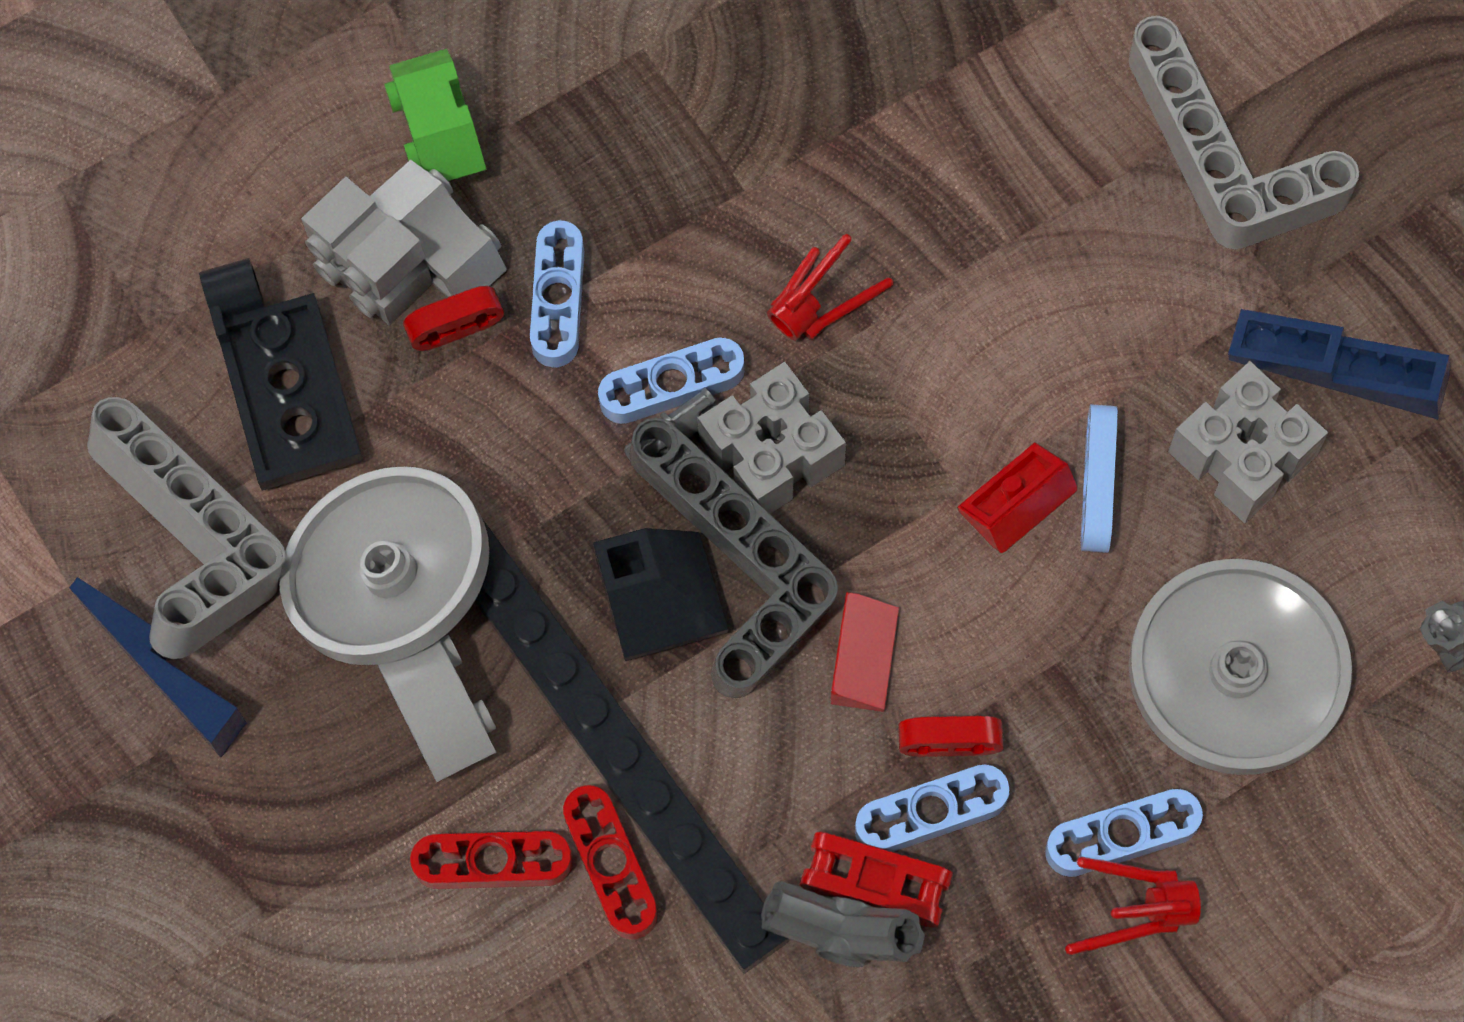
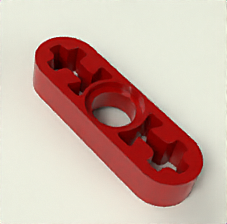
(532, 847)
(639, 892)

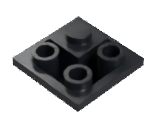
(659, 590)

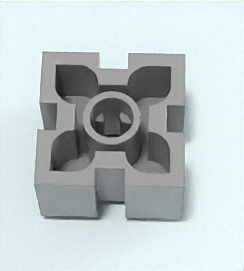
(366, 252)
(778, 411)
(1276, 447)

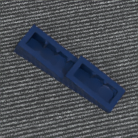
(1326, 358)
(206, 712)

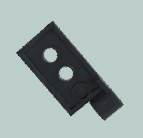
(258, 345)

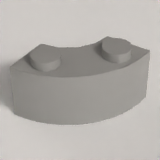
(453, 246)
(438, 709)

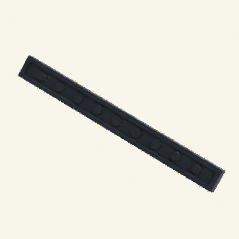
(625, 761)

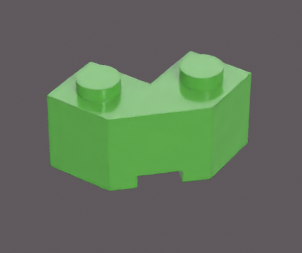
(436, 115)

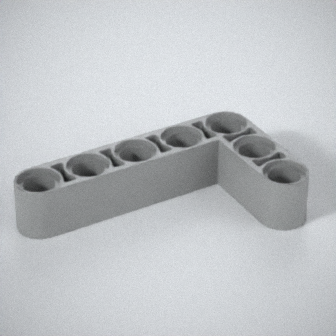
(1218, 151)
(200, 517)

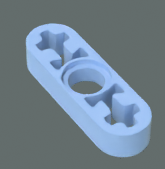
(547, 274)
(681, 360)
(1099, 478)
(964, 780)
(1157, 805)

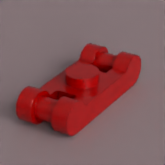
(875, 877)

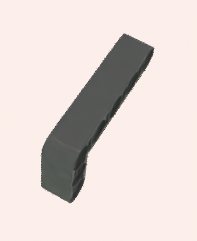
(741, 547)

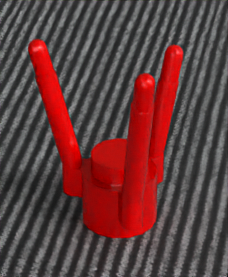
(796, 307)
(1166, 905)

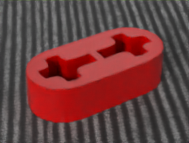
(453, 318)
(950, 736)

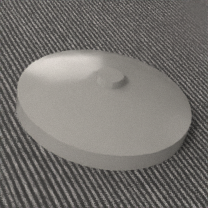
(384, 565)
(1240, 666)

